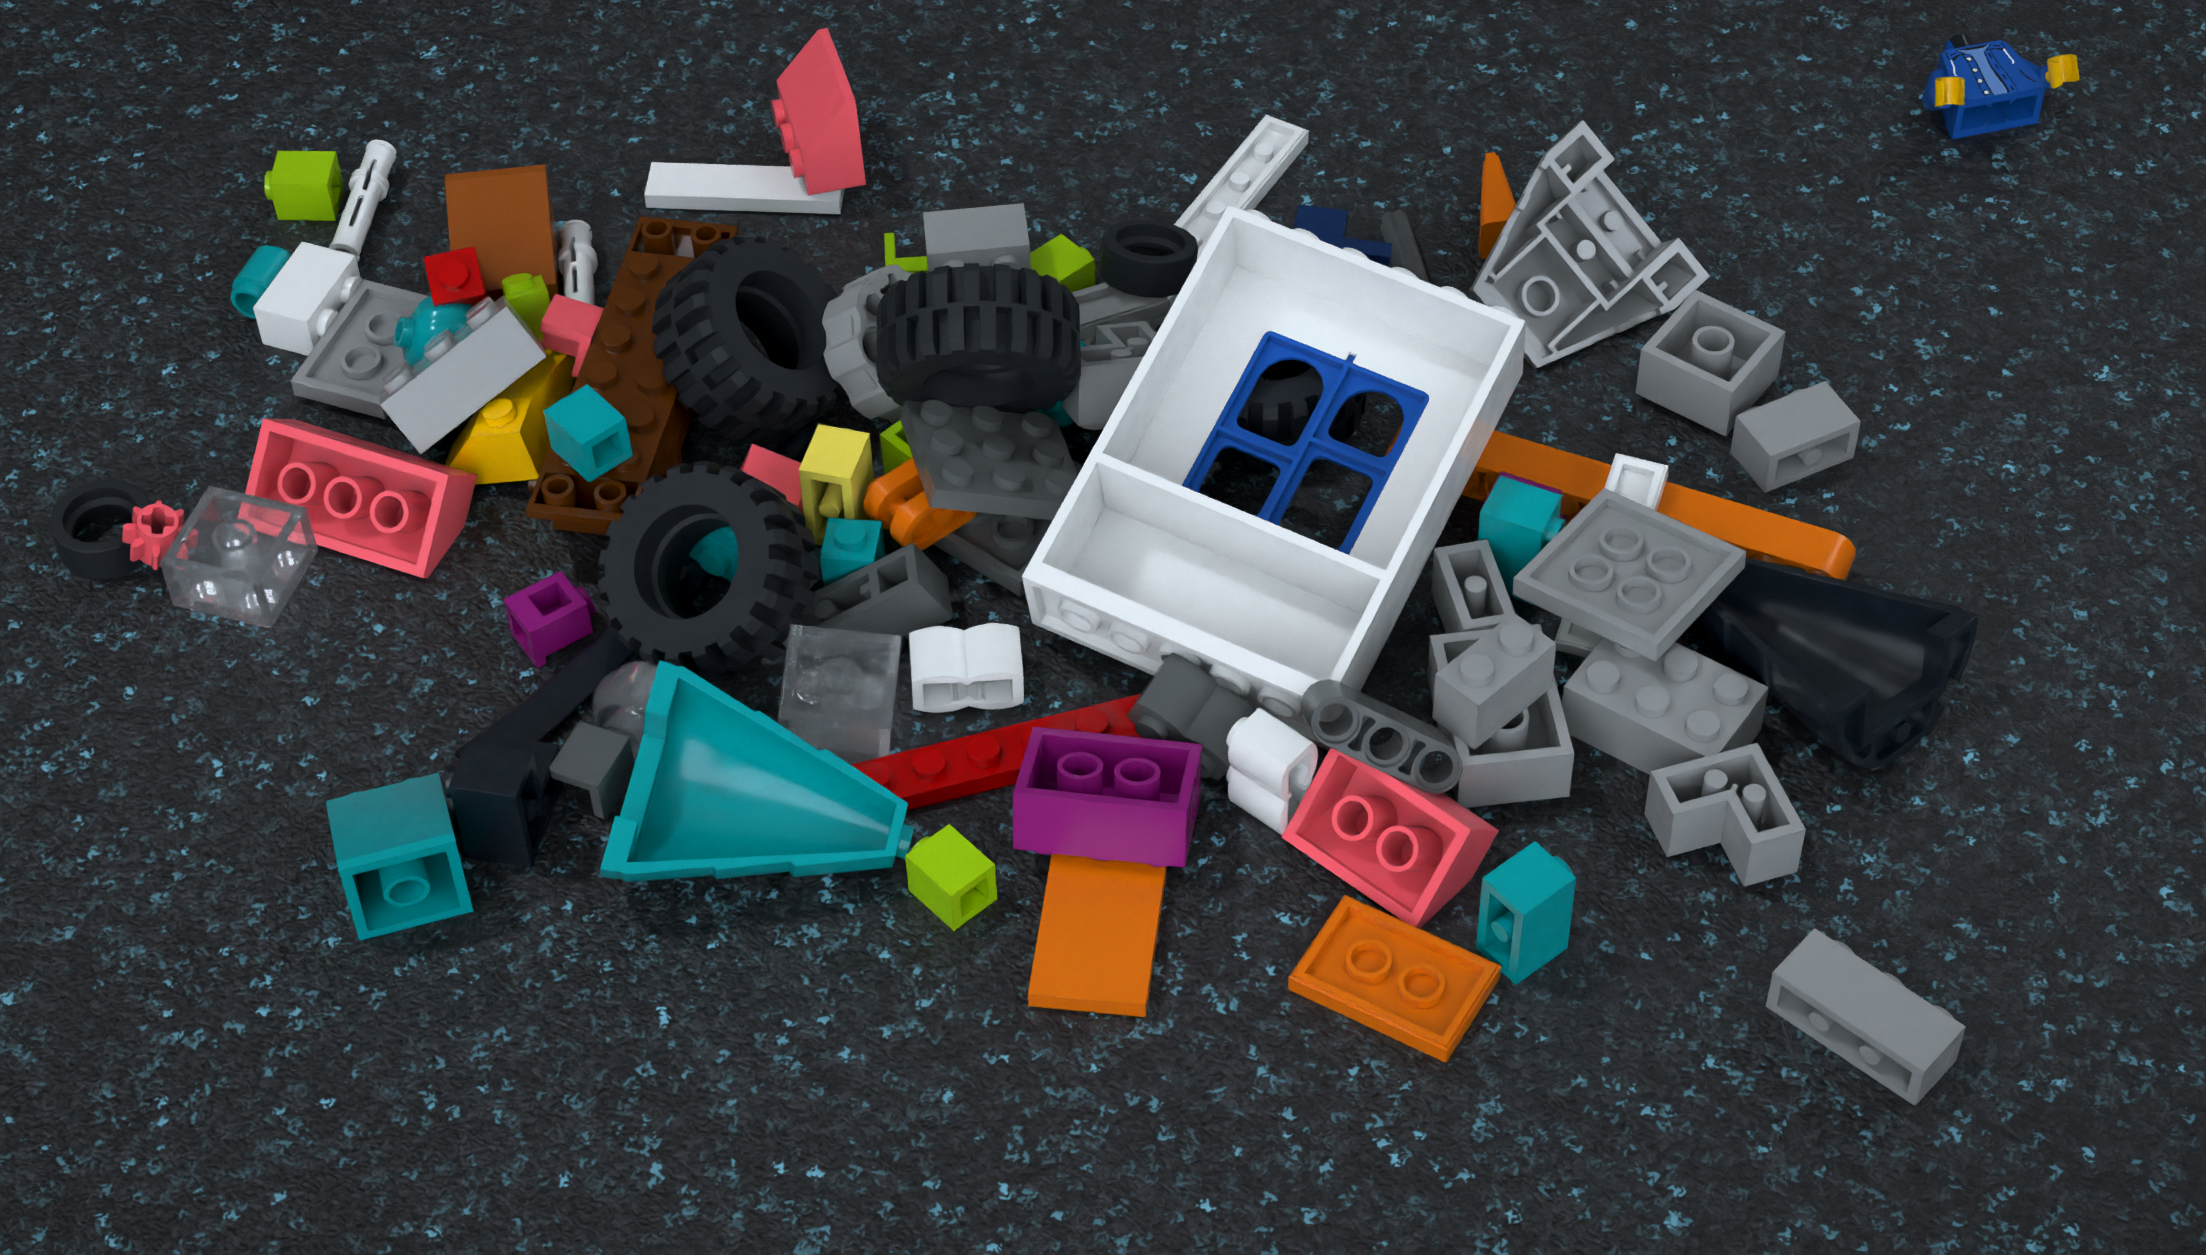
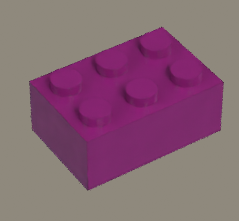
(1107, 797)

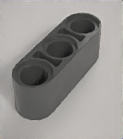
(1398, 756)

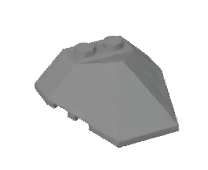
(1581, 256)

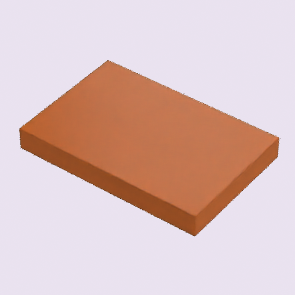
(1097, 936)
(1395, 978)

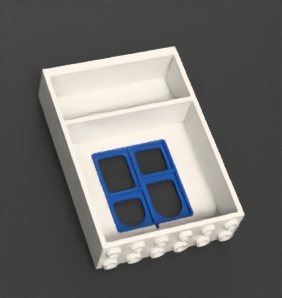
(1159, 569)

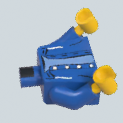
(1991, 86)

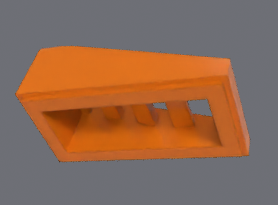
(1496, 203)

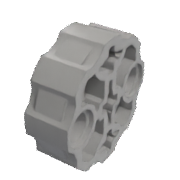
(852, 342)

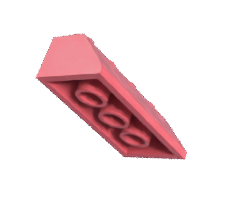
(363, 494)

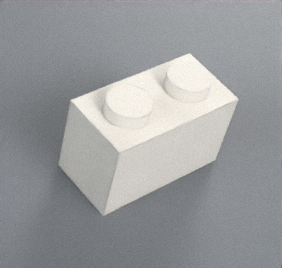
(306, 297)

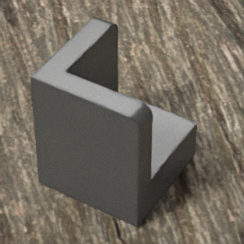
(596, 762)

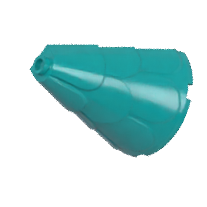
(743, 796)

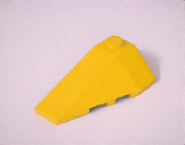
(509, 433)

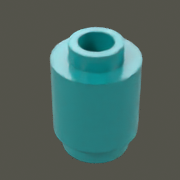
(257, 277)

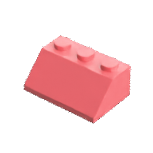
(819, 119)
(1388, 837)

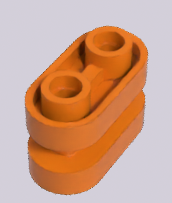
(904, 509)

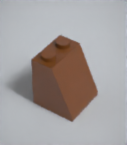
(507, 221)

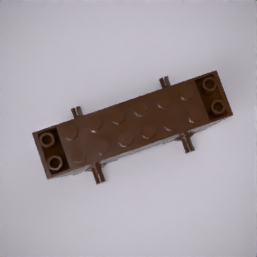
(629, 377)

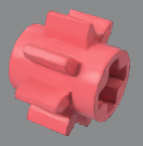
(152, 532)

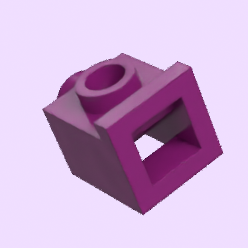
(549, 616)

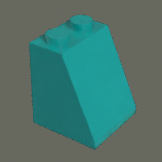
(398, 856)

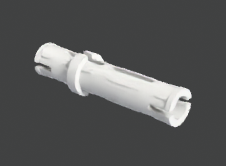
(367, 188)
(577, 261)

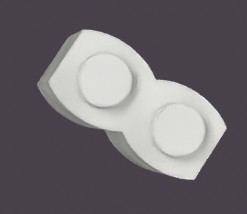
(966, 668)
(1269, 768)

